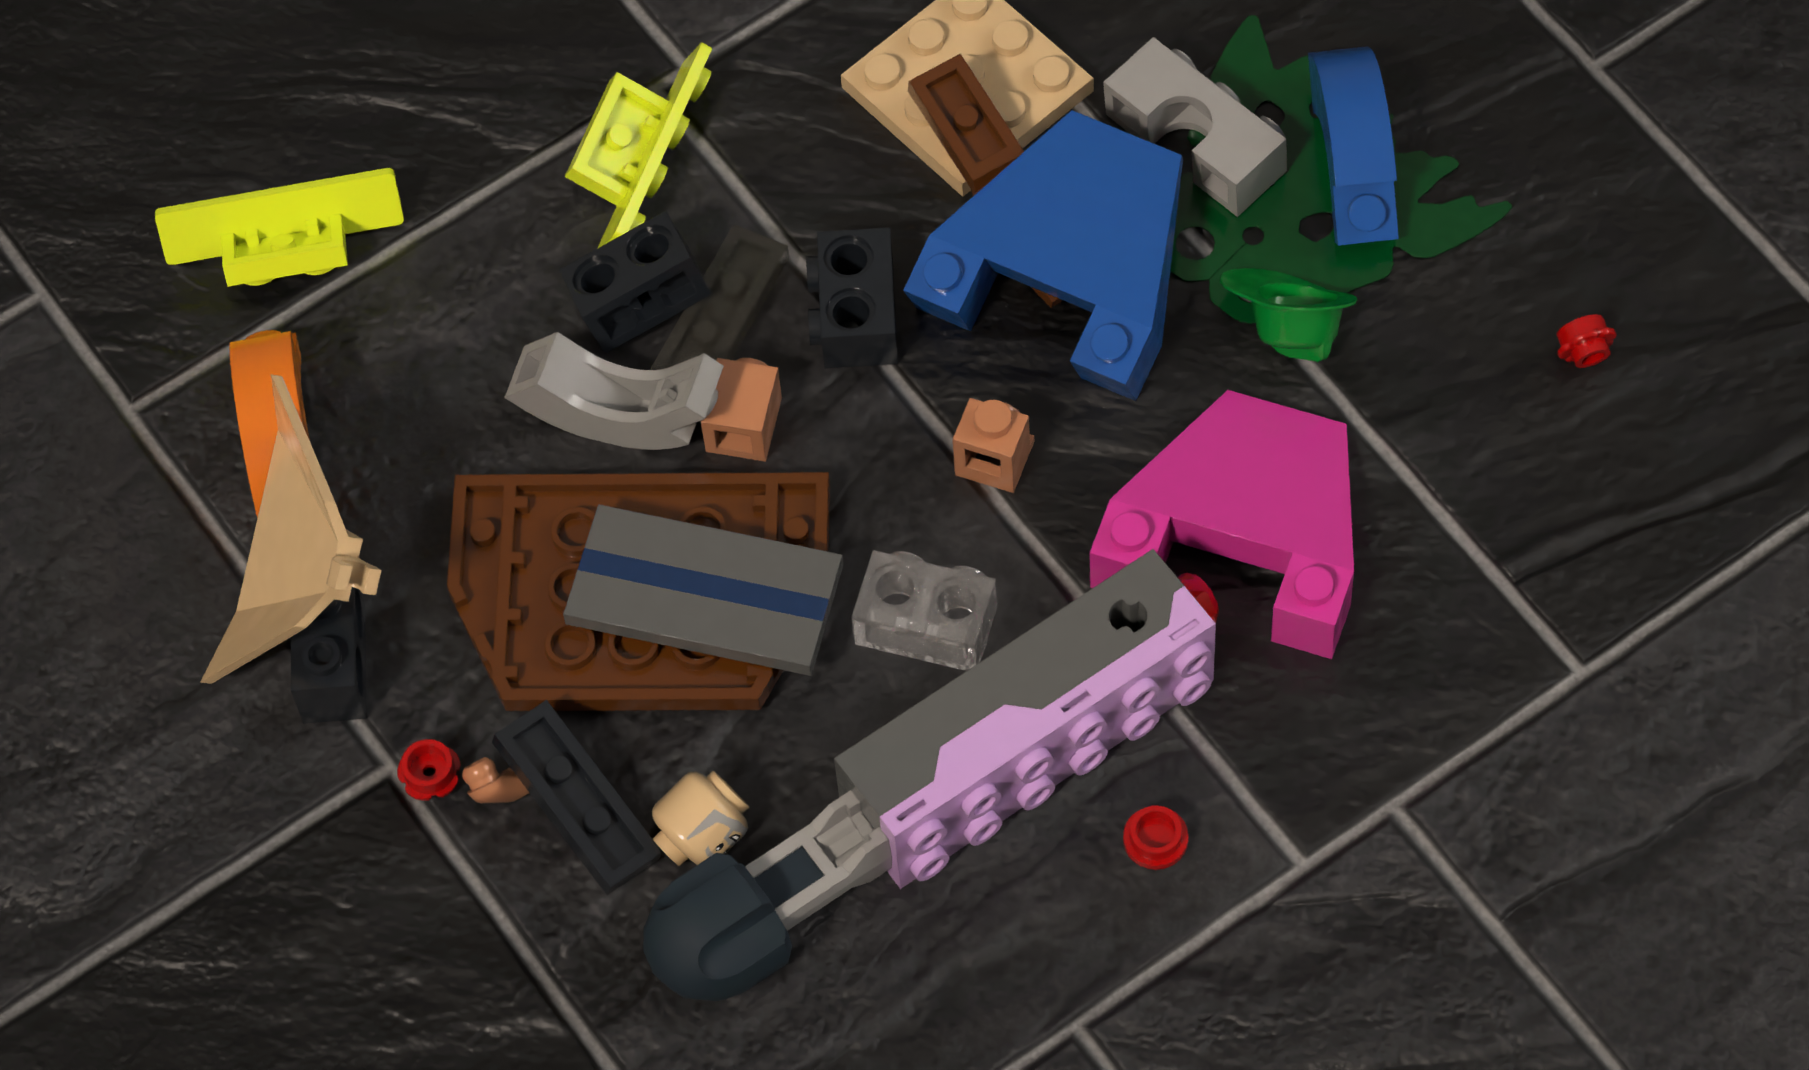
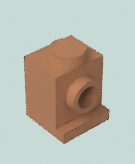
(997, 432)

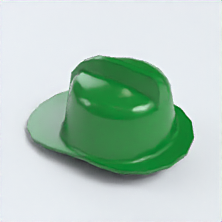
(1290, 311)

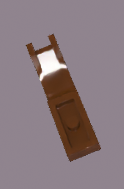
(967, 126)

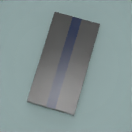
(704, 589)

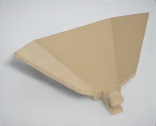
(297, 552)

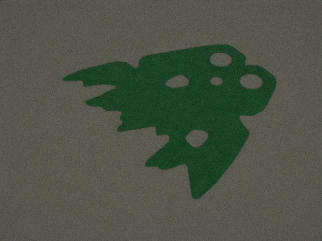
(1305, 191)

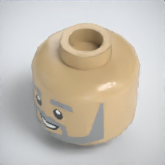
(699, 818)

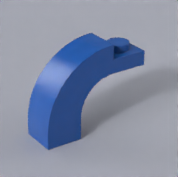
(1358, 143)

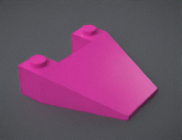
(1257, 490)

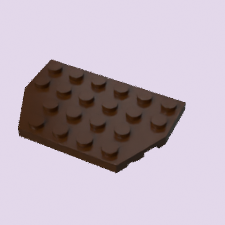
(519, 553)

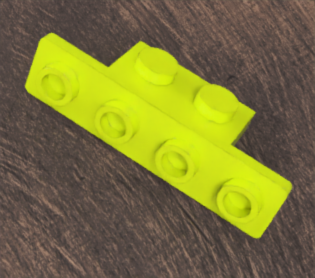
(629, 138)
(281, 227)

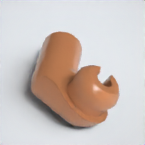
(489, 785)

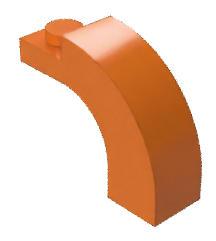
(251, 370)

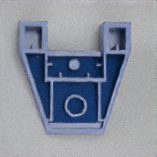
(1078, 219)

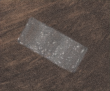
(918, 625)

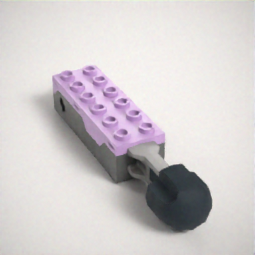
(949, 772)

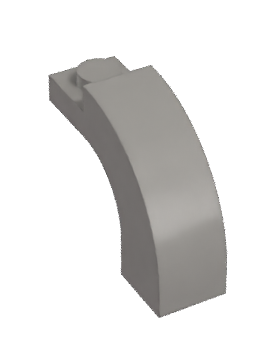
(610, 401)

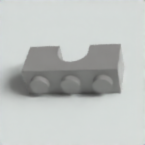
(1164, 92)

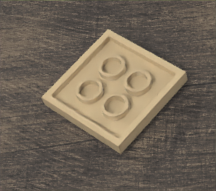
(1012, 60)

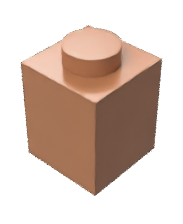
(744, 410)

